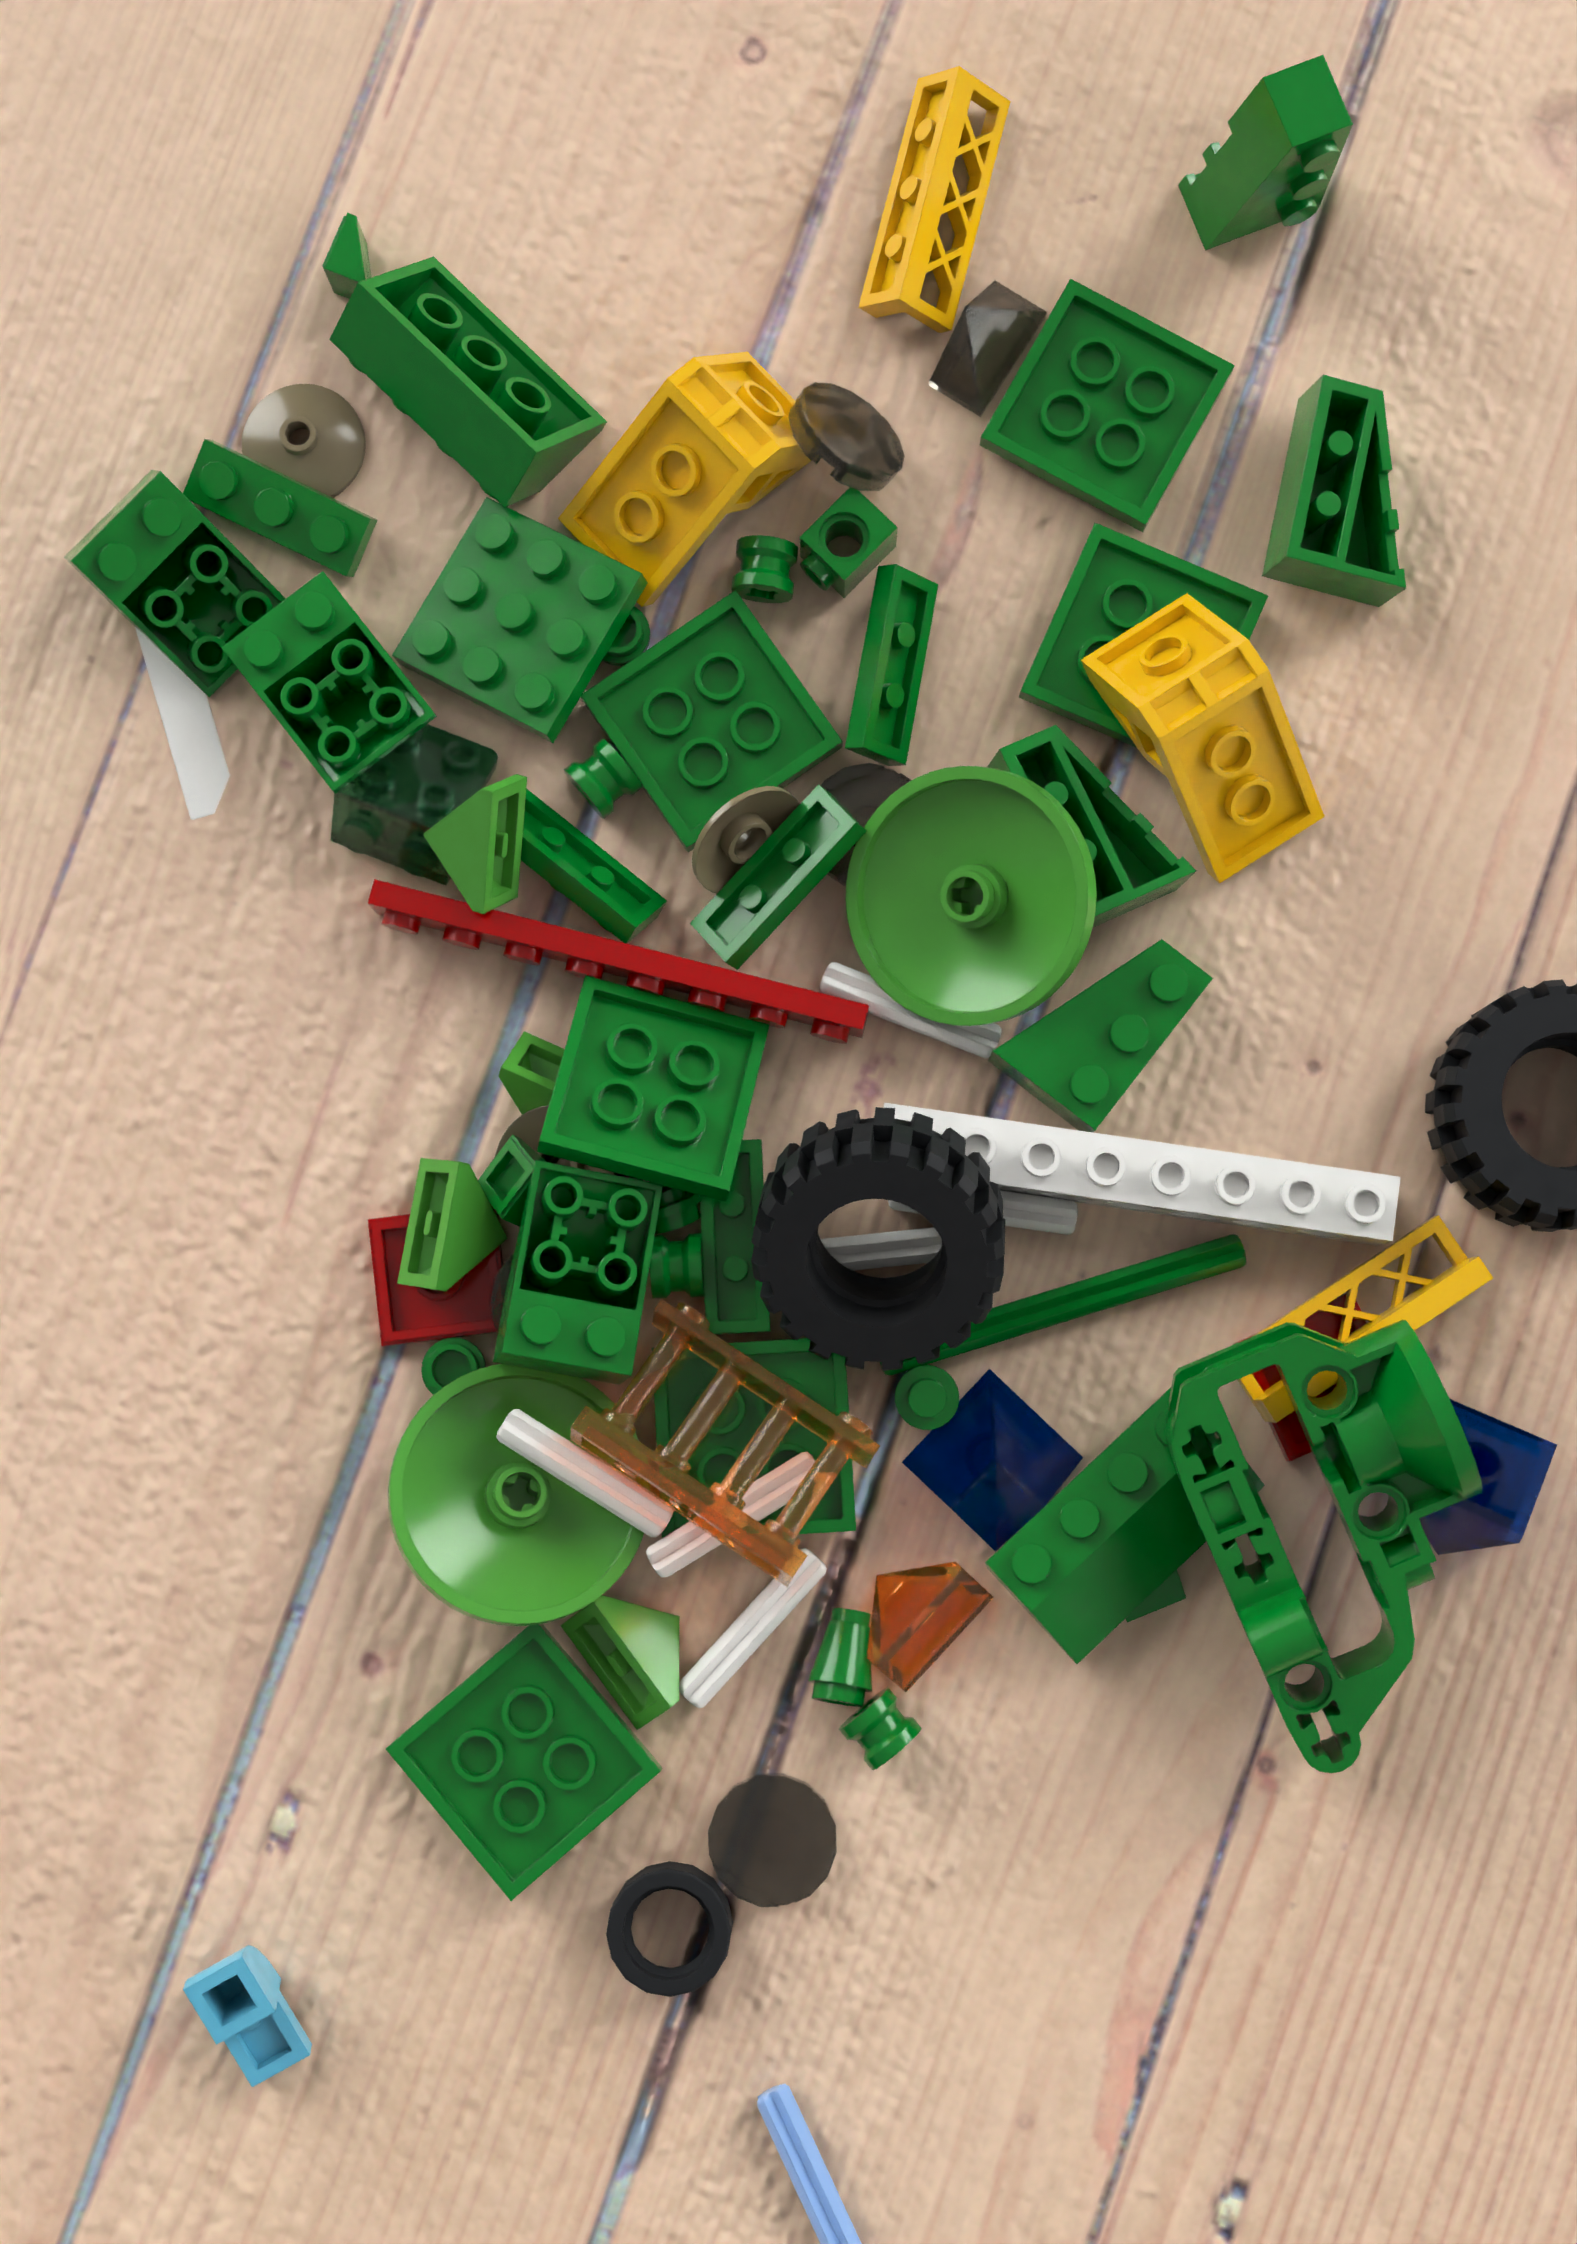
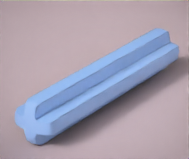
(806, 2167)

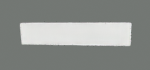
(189, 732)

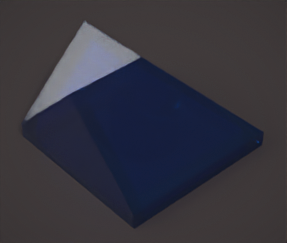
(993, 1461)
(1511, 1473)

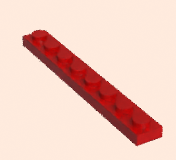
(592, 955)

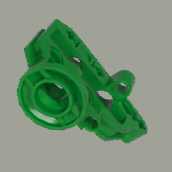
(1376, 1432)

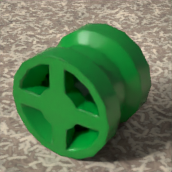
(765, 569)
(603, 778)
(677, 1266)
(880, 1728)

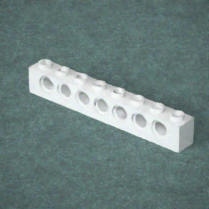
(1177, 1178)

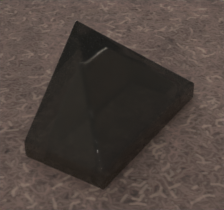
(986, 346)

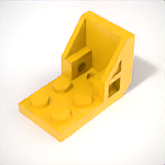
(694, 453)
(1214, 727)

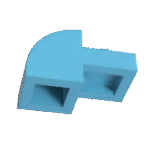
(246, 2010)

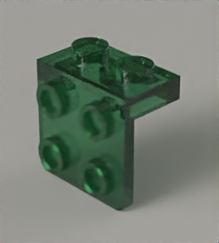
(408, 794)

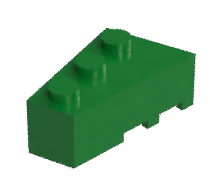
(1275, 159)
(1334, 498)
(1126, 855)
(1102, 1038)

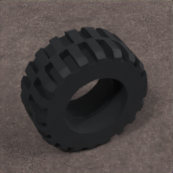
(1471, 1115)
(862, 1313)

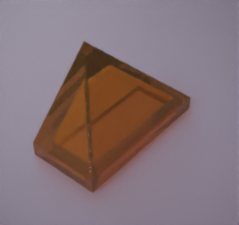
(919, 1617)

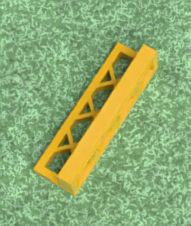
(925, 190)
(1416, 1308)

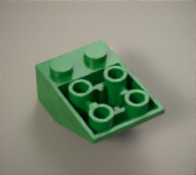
(175, 578)
(329, 682)
(579, 1274)

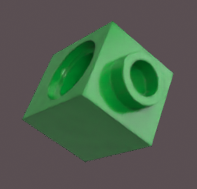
(852, 517)

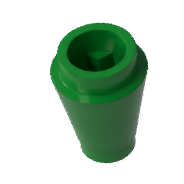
(841, 1666)

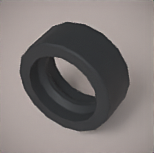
(661, 1979)

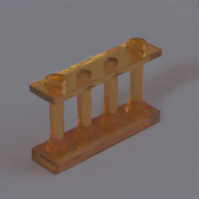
(720, 1507)

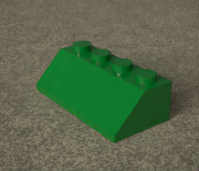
(465, 379)
(1105, 1538)

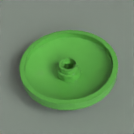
(970, 895)
(488, 1523)

